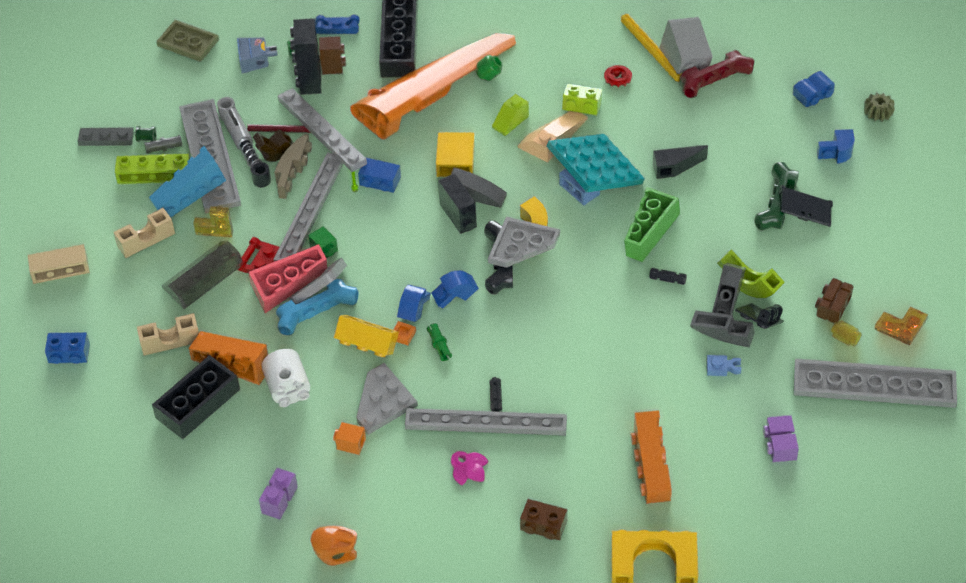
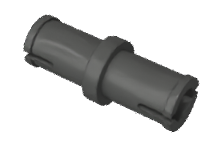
(163, 144)

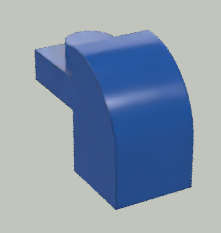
(839, 148)
(454, 284)
(412, 302)

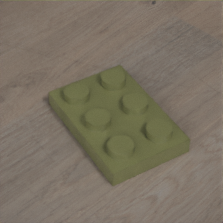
(187, 40)

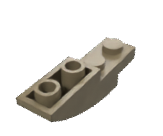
(290, 163)

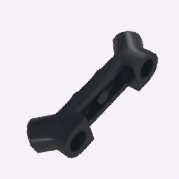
(504, 275)

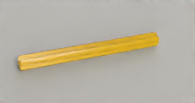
(649, 44)

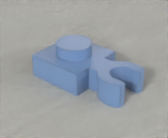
(719, 365)

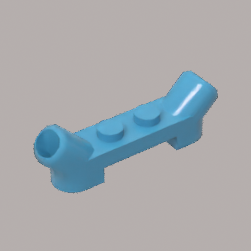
(292, 314)

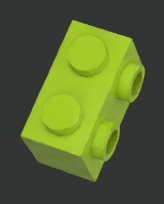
(582, 99)

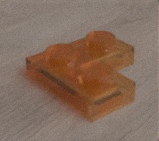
(902, 329)

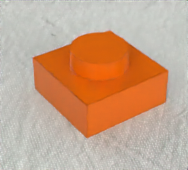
(405, 331)

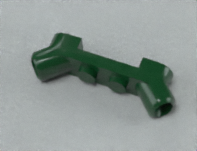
(773, 217)

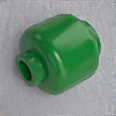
(489, 67)

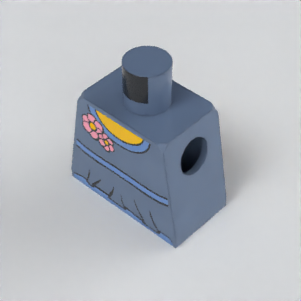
(254, 53)

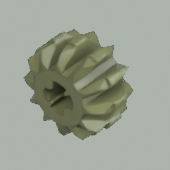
(879, 107)

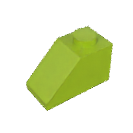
(511, 114)

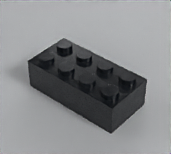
(306, 56)
(196, 397)

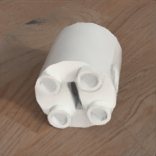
(286, 377)

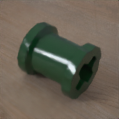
(145, 134)

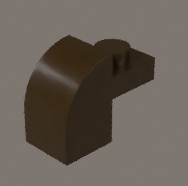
(274, 147)

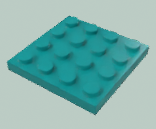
(595, 162)

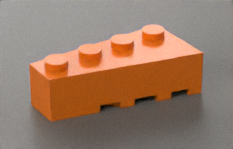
(237, 355)
(651, 457)

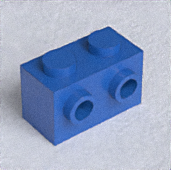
(67, 347)

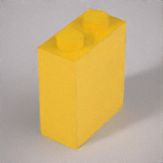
(454, 151)

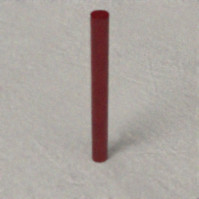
(273, 128)

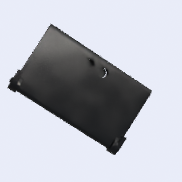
(805, 206)

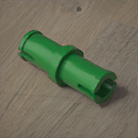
(439, 342)

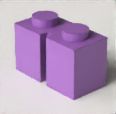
(781, 441)
(275, 500)

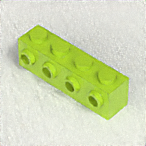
(148, 168)

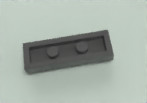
(105, 136)

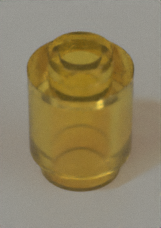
(846, 333)

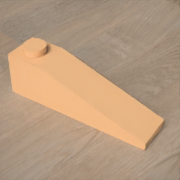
(559, 128)

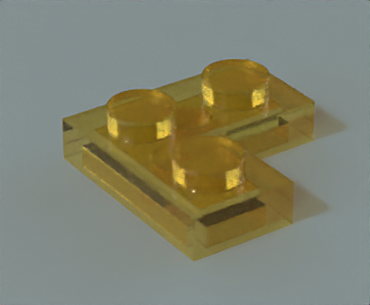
(217, 225)

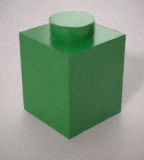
(325, 240)

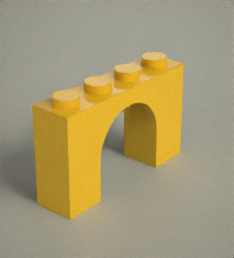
(678, 545)

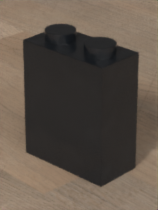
(457, 203)

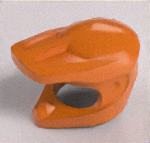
(332, 541)

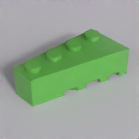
(651, 222)

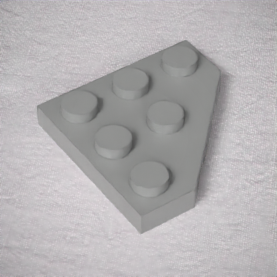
(521, 241)
(382, 399)

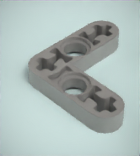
(327, 277)

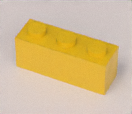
(366, 335)

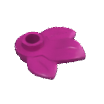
(470, 469)

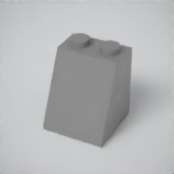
(686, 44)

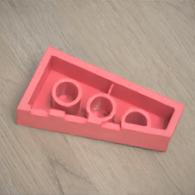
(287, 276)

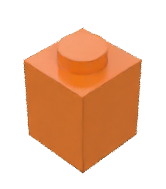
(350, 438)

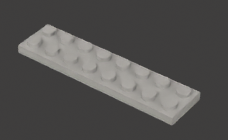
(204, 129)
(875, 383)

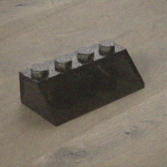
(203, 274)

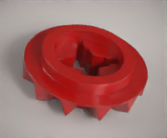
(615, 71)

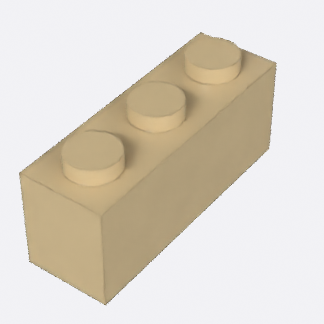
(58, 264)

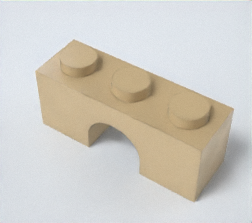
(157, 229)
(157, 340)

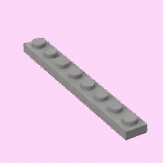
(322, 130)
(310, 207)
(486, 421)

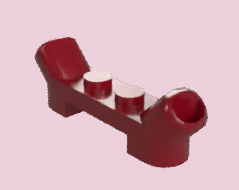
(733, 63)

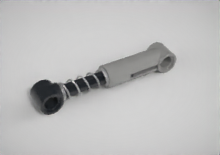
(243, 141)

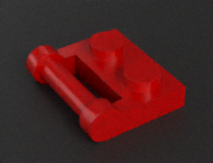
(264, 256)

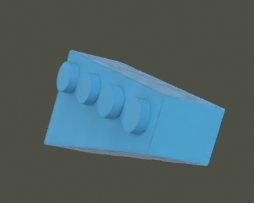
(189, 184)

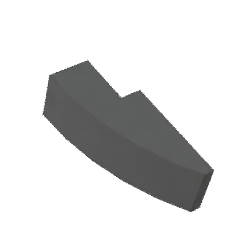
(481, 189)
(723, 328)

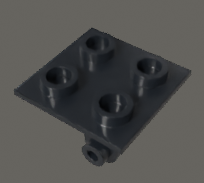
(764, 317)

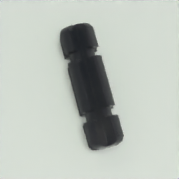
(668, 276)
(495, 394)

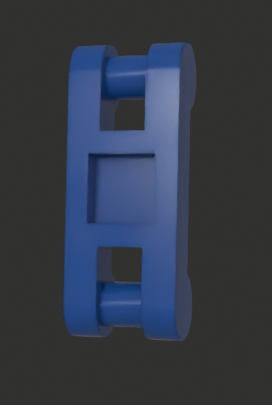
(337, 25)

